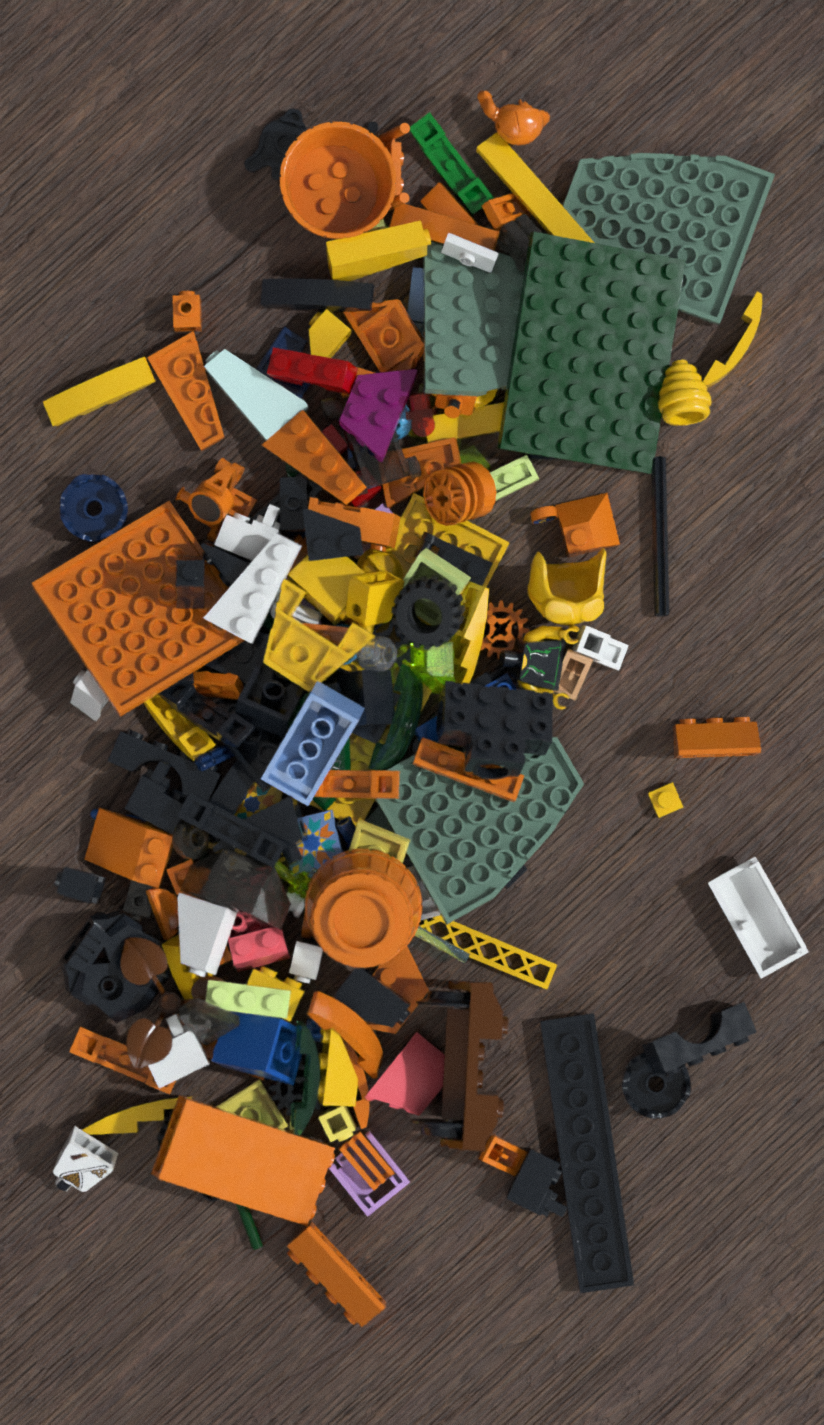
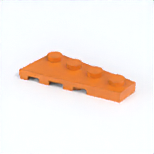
(186, 382)
(311, 453)

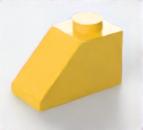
(327, 334)

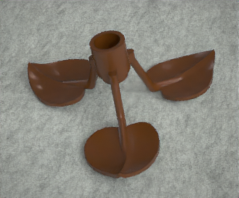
(139, 963)

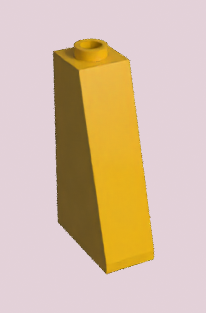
(376, 251)

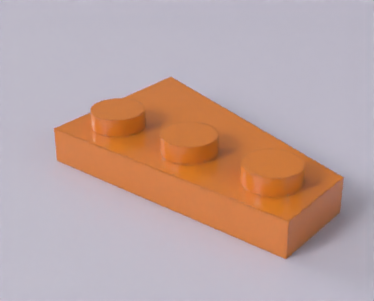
(431, 457)

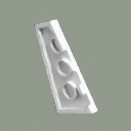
(255, 590)

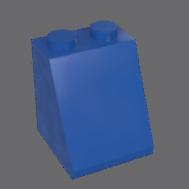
(260, 1048)

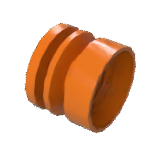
(459, 493)

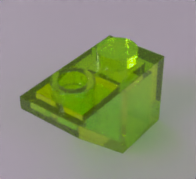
(433, 665)

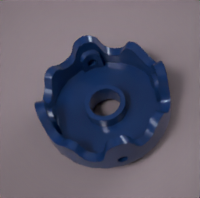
(88, 489)

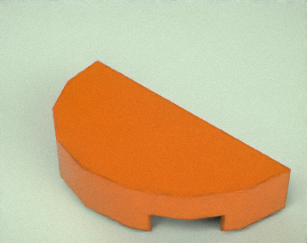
(165, 910)

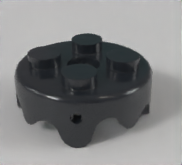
(653, 1104)

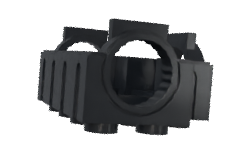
(494, 726)

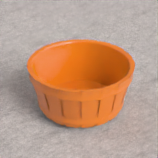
(338, 180)
(363, 907)

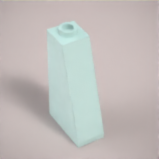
(254, 394)

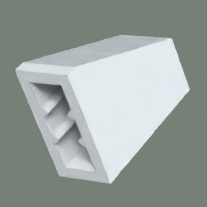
(203, 933)

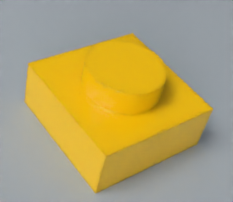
(665, 800)

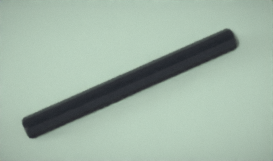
(660, 537)

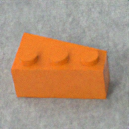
(376, 527)

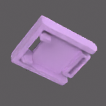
(357, 1186)

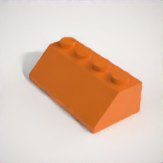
(336, 1274)

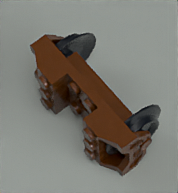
(466, 1113)

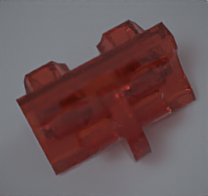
(422, 414)

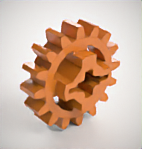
(491, 621)

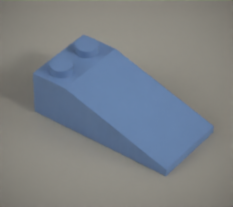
(312, 743)

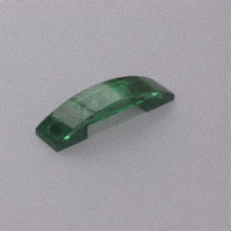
(403, 722)
(302, 1111)

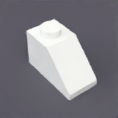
(306, 961)

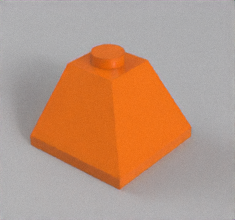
(587, 525)

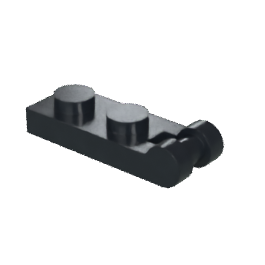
(463, 560)

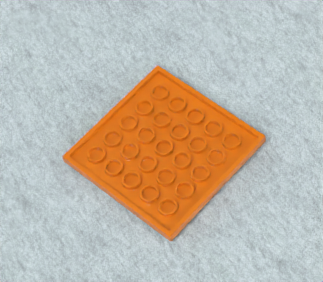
(124, 614)

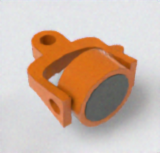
(213, 496)

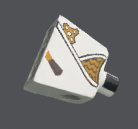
(83, 1162)

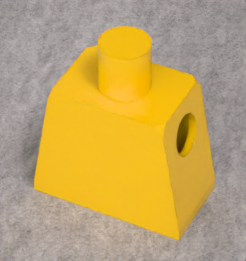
(372, 598)

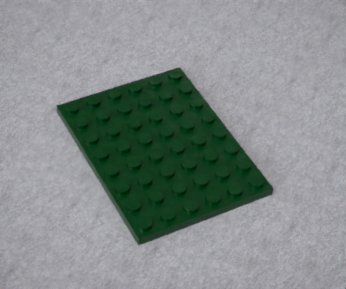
(590, 353)

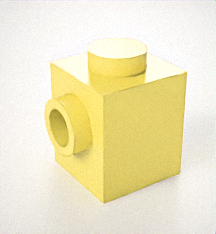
(338, 1123)

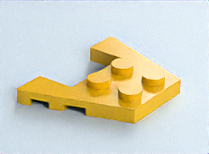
(302, 652)

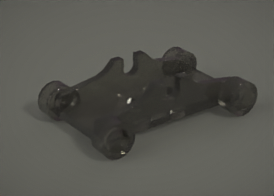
(371, 471)

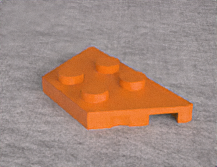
(388, 335)
(405, 979)

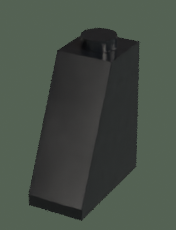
(190, 582)
(372, 999)

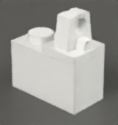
(245, 538)
(184, 1058)

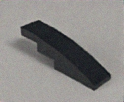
(317, 294)

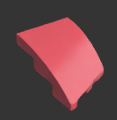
(411, 1078)

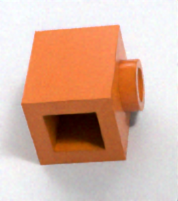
(187, 312)

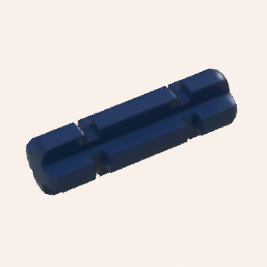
(213, 757)

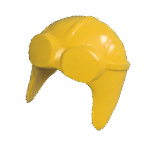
(568, 591)

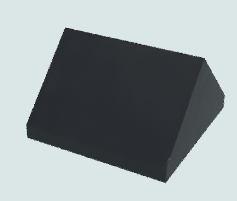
(373, 692)

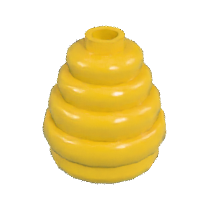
(683, 395)

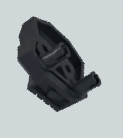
(86, 973)

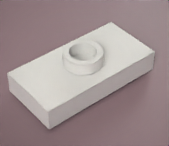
(469, 253)

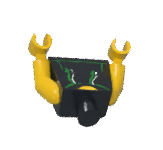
(539, 659)

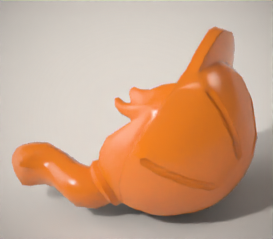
(513, 122)

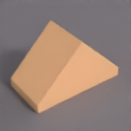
(573, 673)

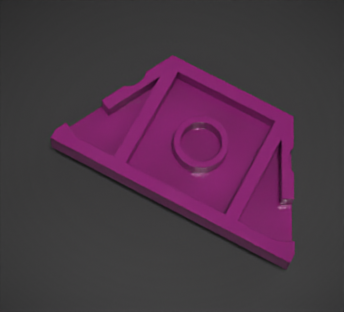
(377, 407)

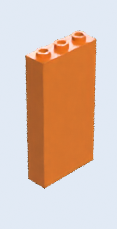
(243, 1161)

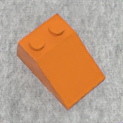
(130, 847)

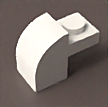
(600, 647)

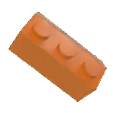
(716, 738)

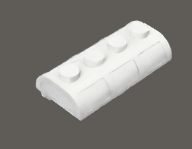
(758, 917)

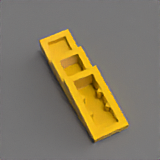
(99, 391)
(469, 637)
(128, 1120)

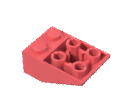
(256, 944)

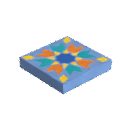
(321, 844)

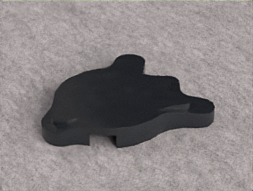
(275, 142)

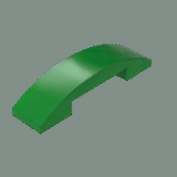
(449, 164)

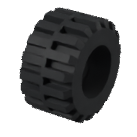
(413, 627)

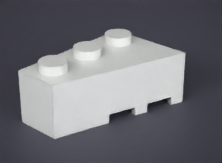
(88, 695)

